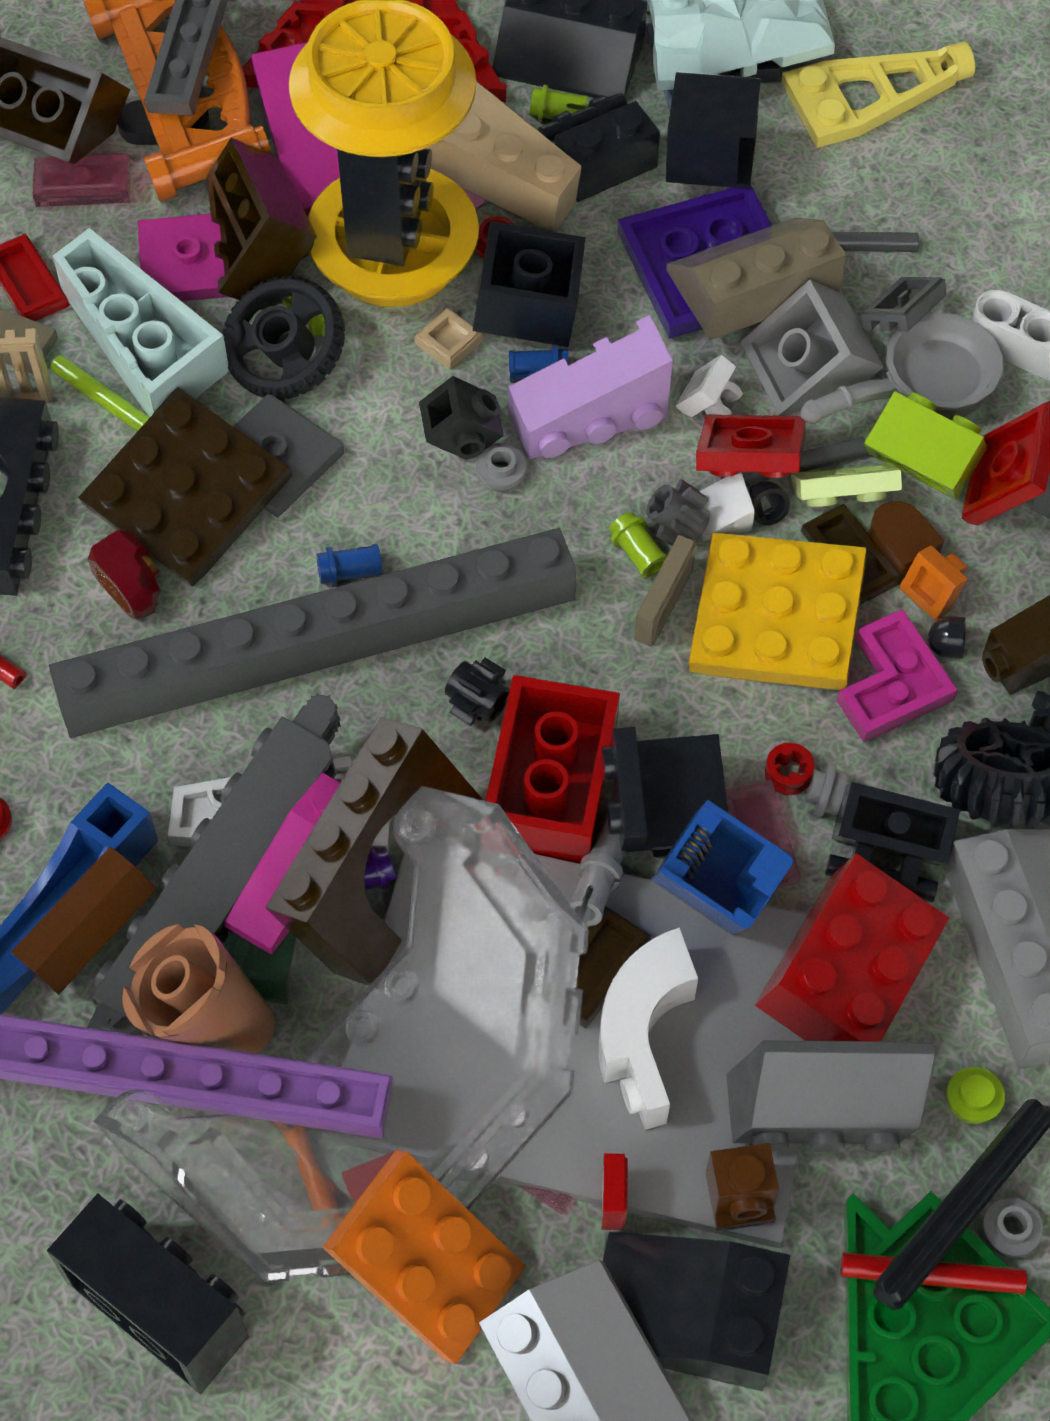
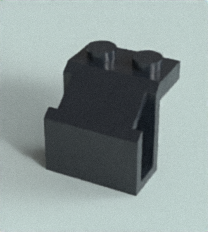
(660, 786)

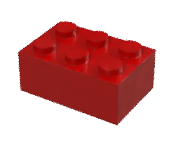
(551, 764)
(853, 957)

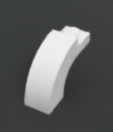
(643, 990)

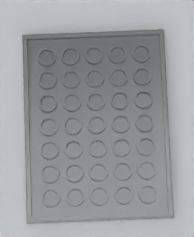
(692, 1052)

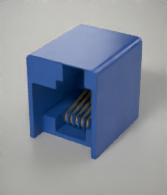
(723, 869)

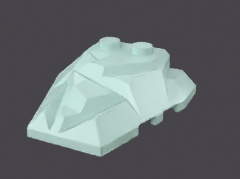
(734, 35)

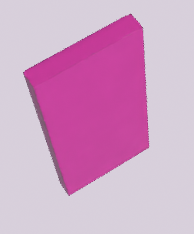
(305, 159)

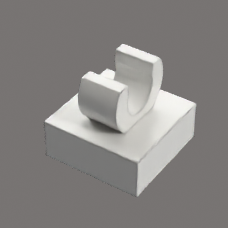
(708, 387)

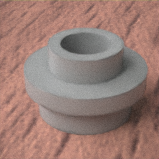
(501, 478)
(827, 790)
(1000, 1239)

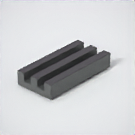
(902, 306)

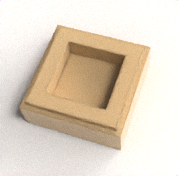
(448, 338)

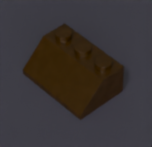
(55, 103)

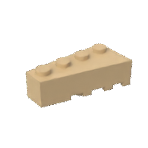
(509, 163)

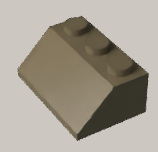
(757, 273)

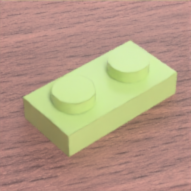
(866, 482)

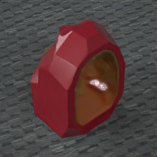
(126, 573)

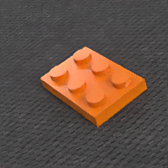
(424, 1256)

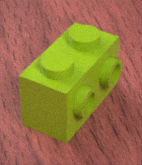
(926, 443)

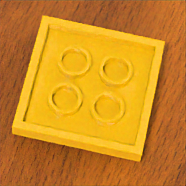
(778, 611)

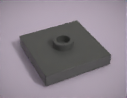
(294, 442)

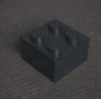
(529, 284)

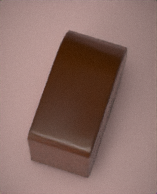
(902, 533)

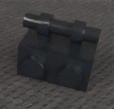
(608, 141)
(895, 826)

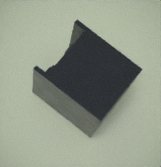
(712, 130)

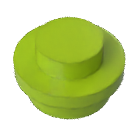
(975, 1095)

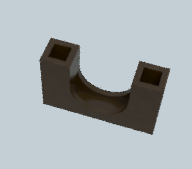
(324, 888)

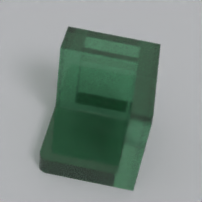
(265, 971)

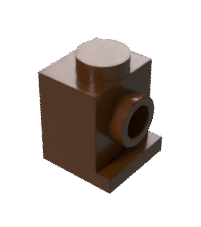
(742, 1186)

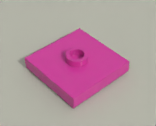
(182, 255)

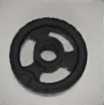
(272, 322)

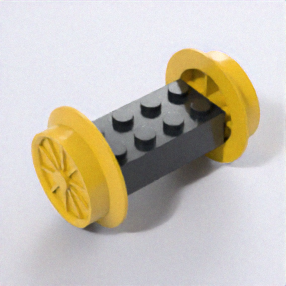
(381, 90)

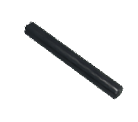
(962, 1205)

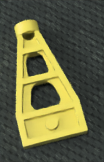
(826, 112)

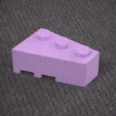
(594, 397)

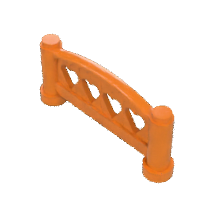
(184, 151)

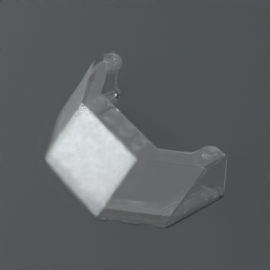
(462, 1019)

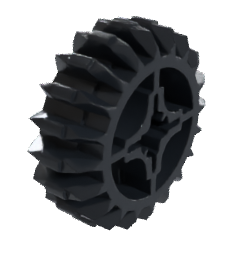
(996, 771)

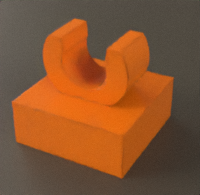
(935, 581)

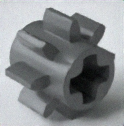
(678, 512)

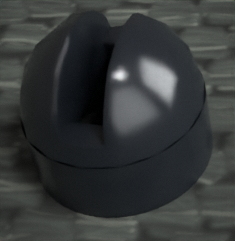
(777, 498)
(948, 637)

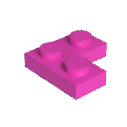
(906, 680)

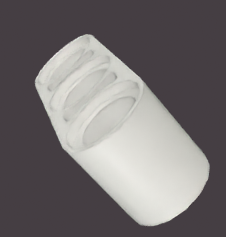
(1019, 329)

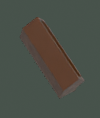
(83, 920)

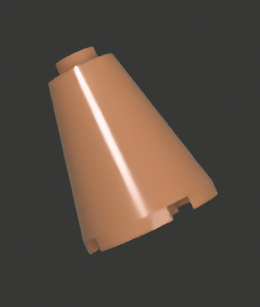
(196, 993)

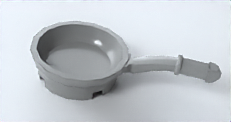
(938, 358)

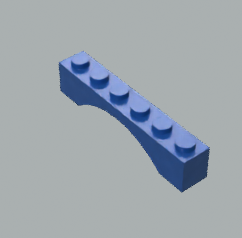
(105, 822)

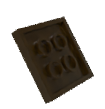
(186, 486)

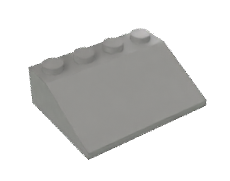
(1005, 906)

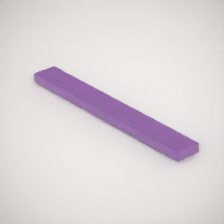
(195, 1076)

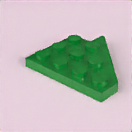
(945, 1345)

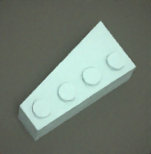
(139, 323)

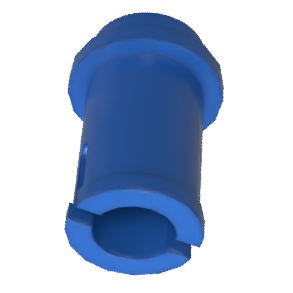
(529, 362)
(348, 564)

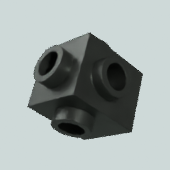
(461, 418)

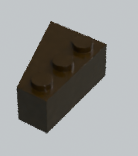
(258, 219)

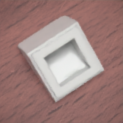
(728, 507)

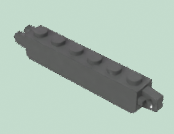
(227, 845)

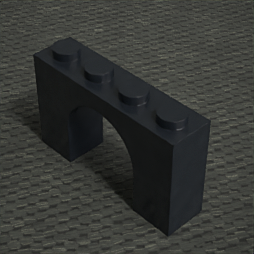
(24, 448)

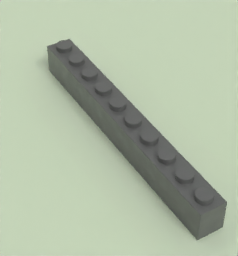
(313, 632)

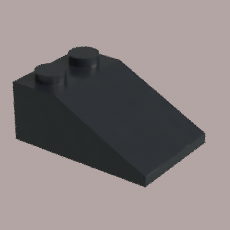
(702, 1302)

